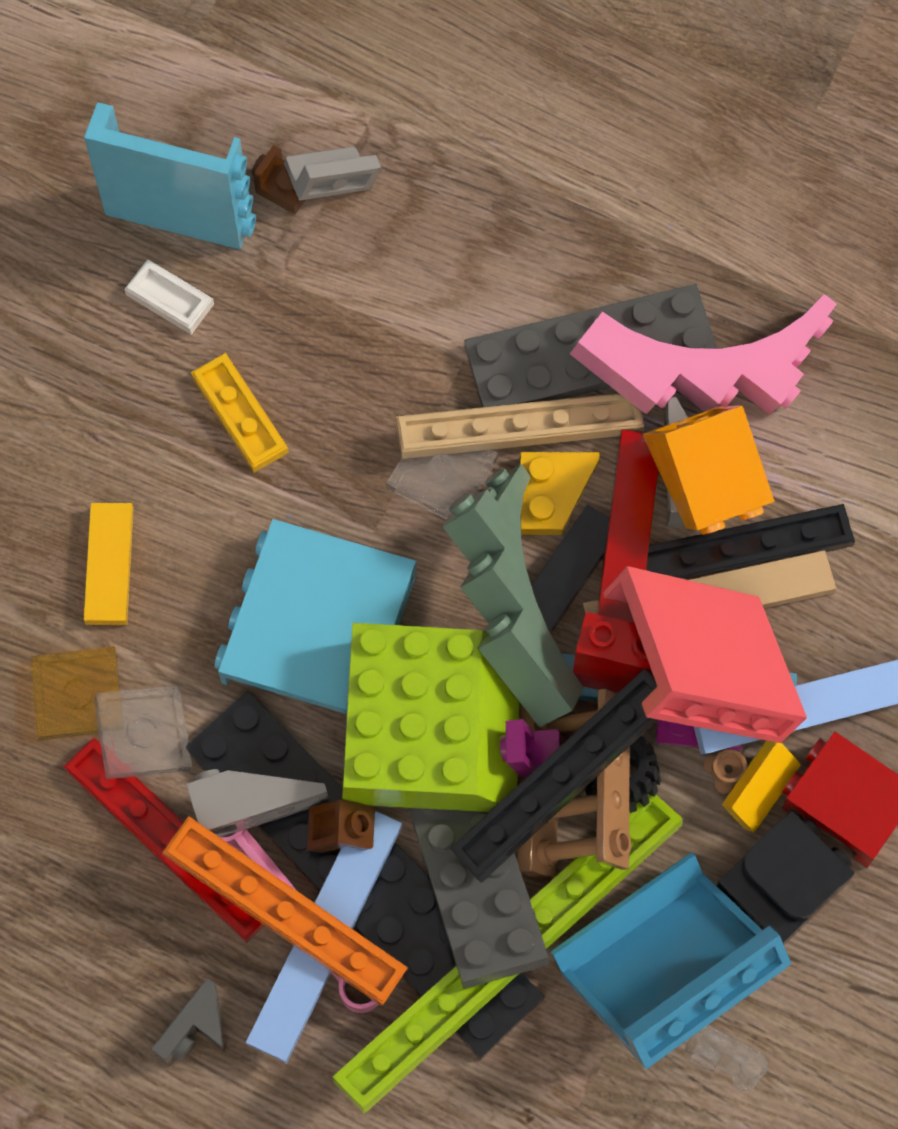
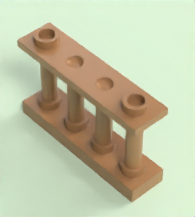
(613, 843)

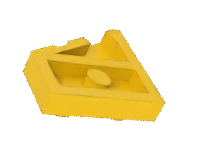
(554, 489)

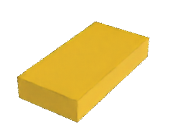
(761, 785)

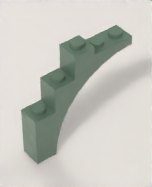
(499, 587)

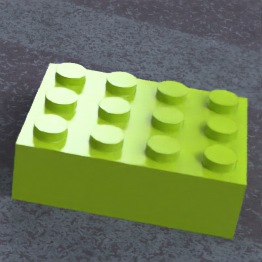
(425, 720)

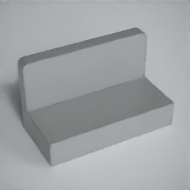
(331, 172)

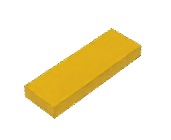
(239, 412)
(108, 564)

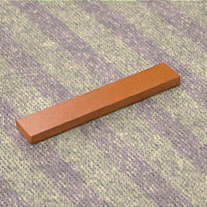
(285, 911)

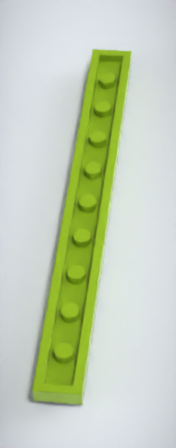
(449, 1006)

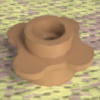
(717, 764)

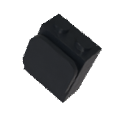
(787, 877)

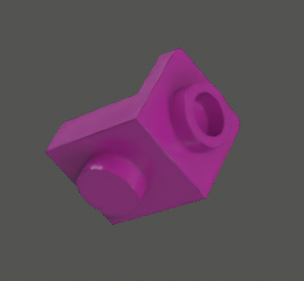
(527, 748)

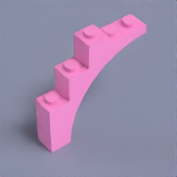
(653, 371)

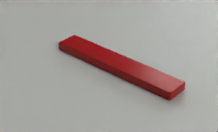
(629, 518)
(152, 826)

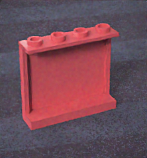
(710, 656)

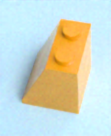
(711, 468)

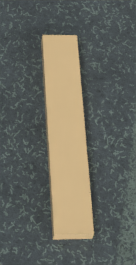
(516, 425)
(772, 582)

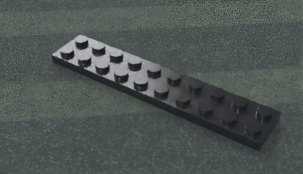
(401, 907)

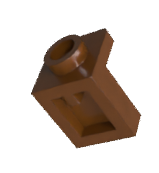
(273, 181)
(340, 826)

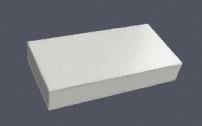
(169, 296)

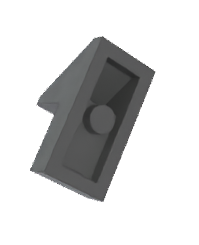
(199, 1015)

